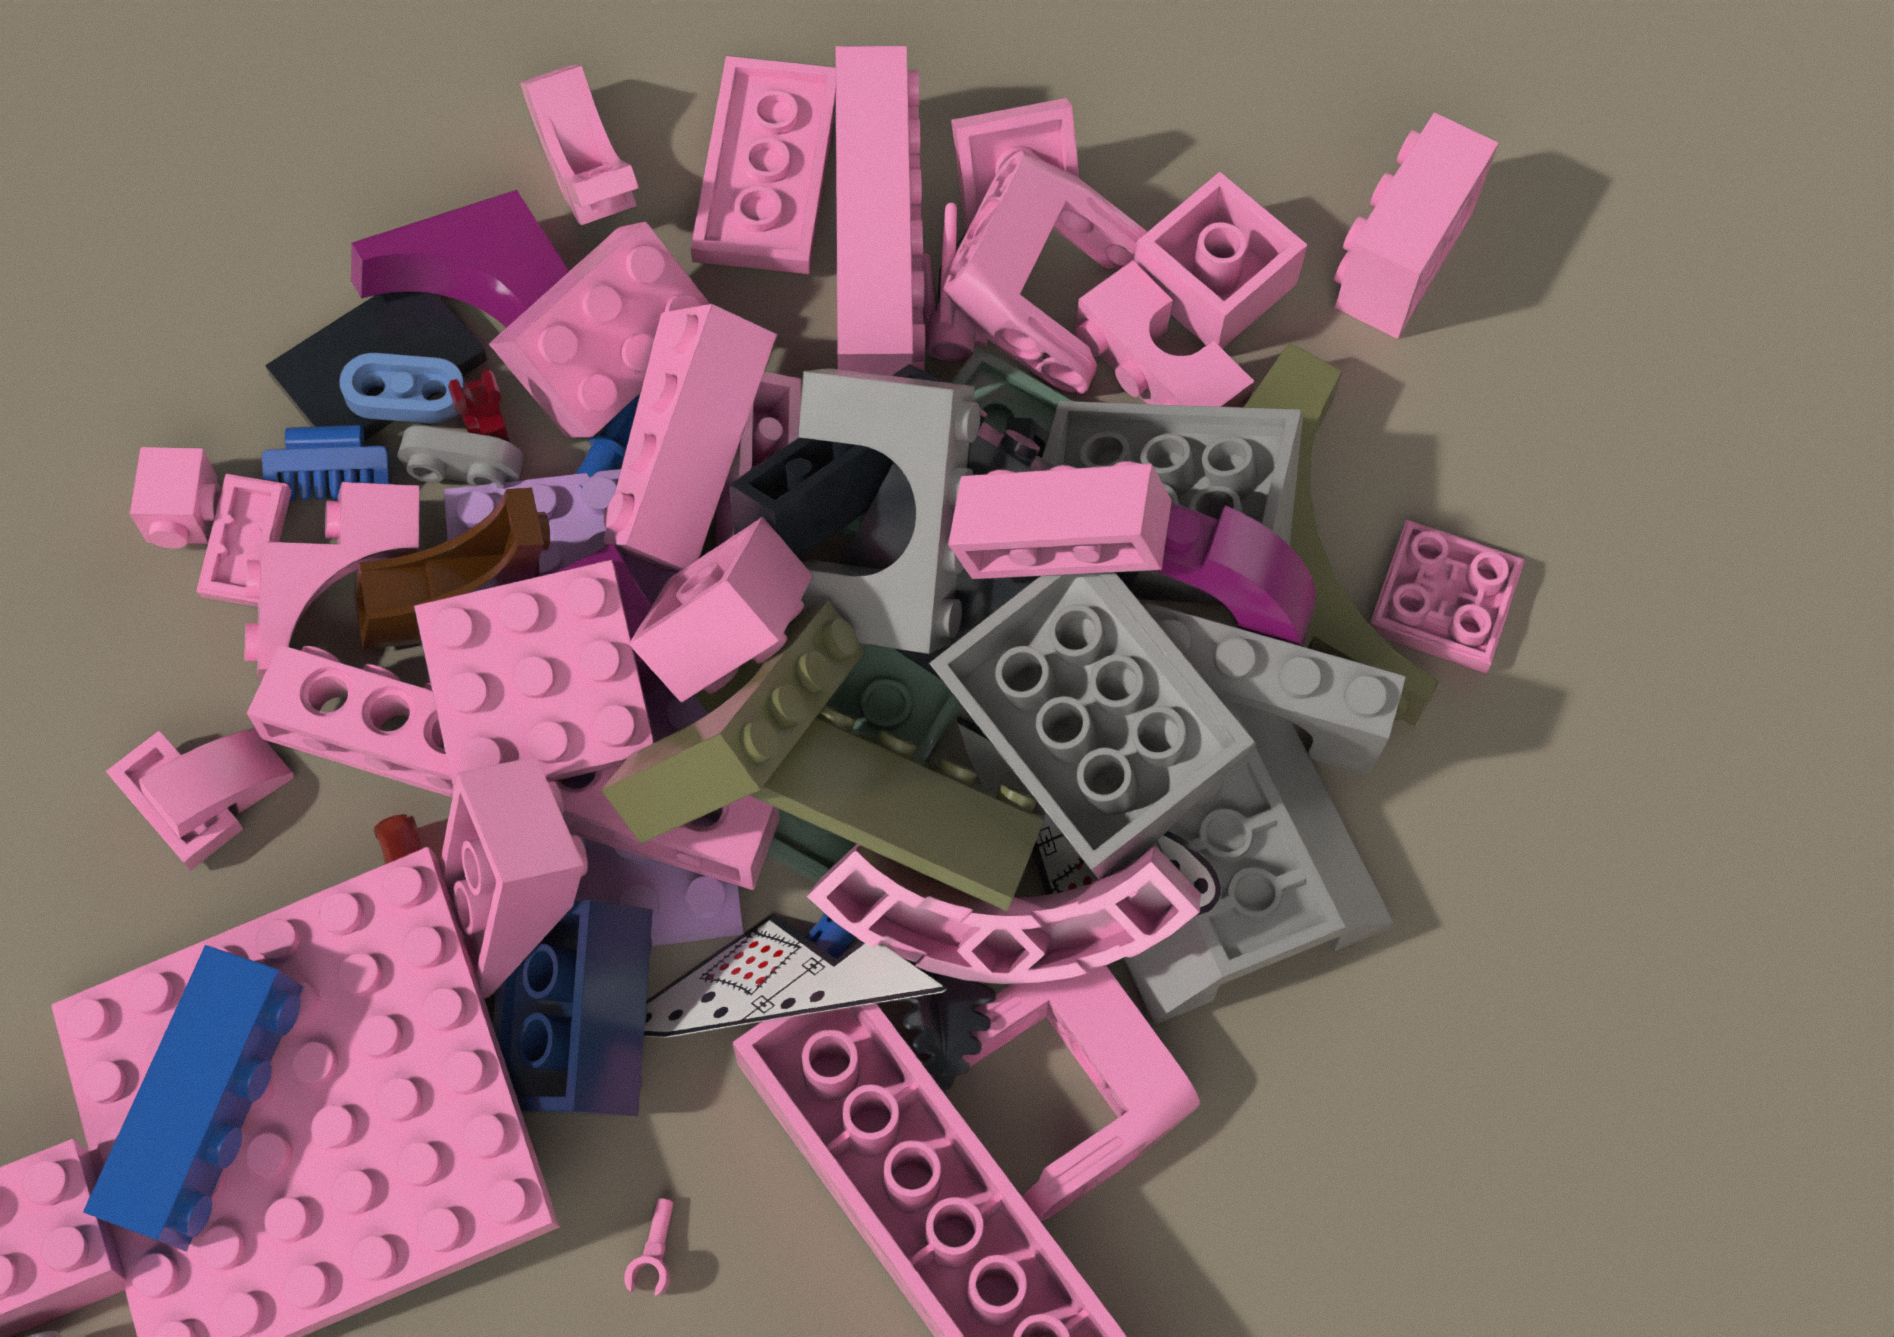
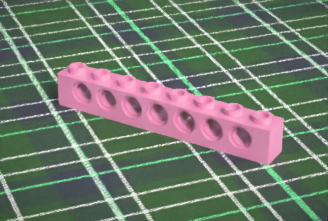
(303, 681)

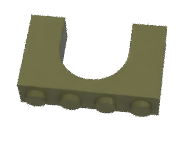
(744, 735)

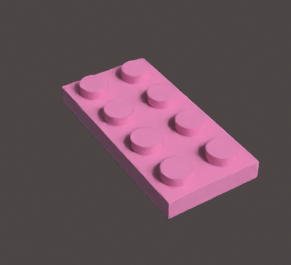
(766, 165)

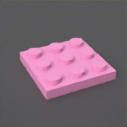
(536, 674)

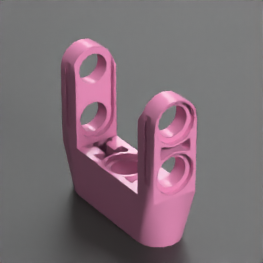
(1003, 248)
(1121, 1060)

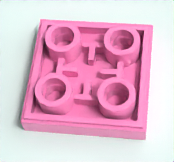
(1446, 596)

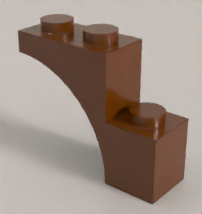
(489, 555)

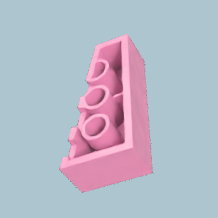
(685, 433)

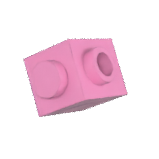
(174, 496)

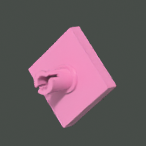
(990, 139)

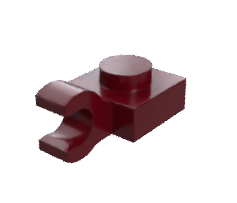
(480, 405)

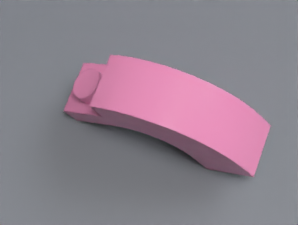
(577, 145)

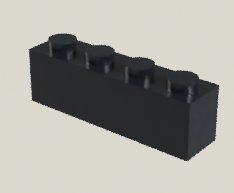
(812, 487)

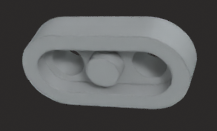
(459, 456)

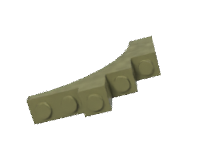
(1337, 627)

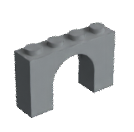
(928, 436)
(1334, 699)

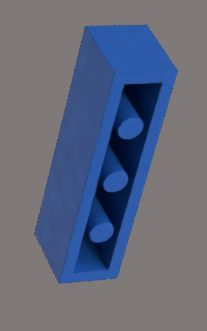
(196, 1098)

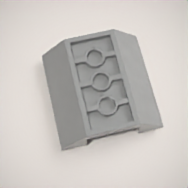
(1282, 872)

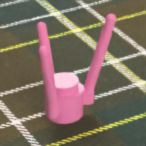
(947, 330)

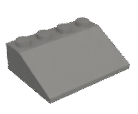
(1202, 457)
(1094, 713)

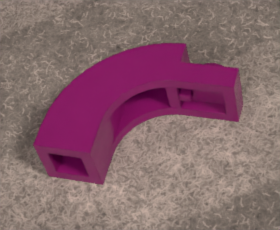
(1243, 569)

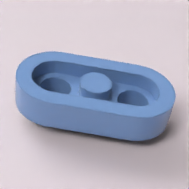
(406, 387)

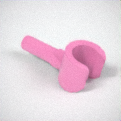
(654, 1249)

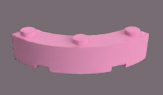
(1030, 942)

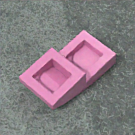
(213, 777)

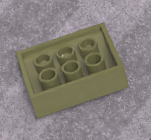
(907, 807)

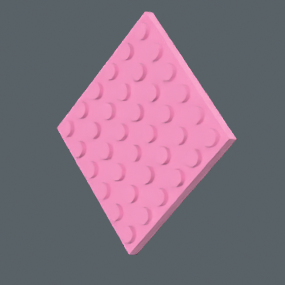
(382, 1128)

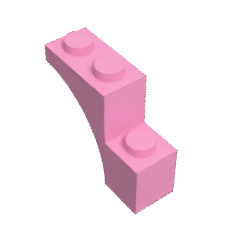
(369, 525)

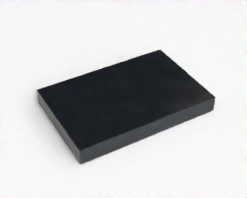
(383, 324)

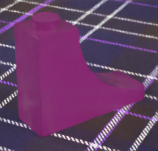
(477, 254)

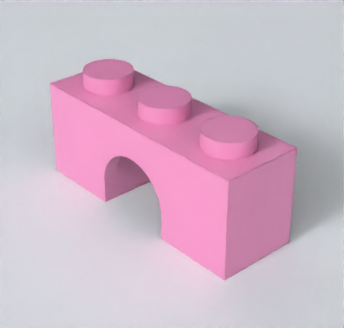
(1120, 326)

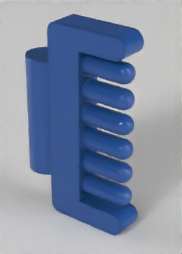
(322, 450)

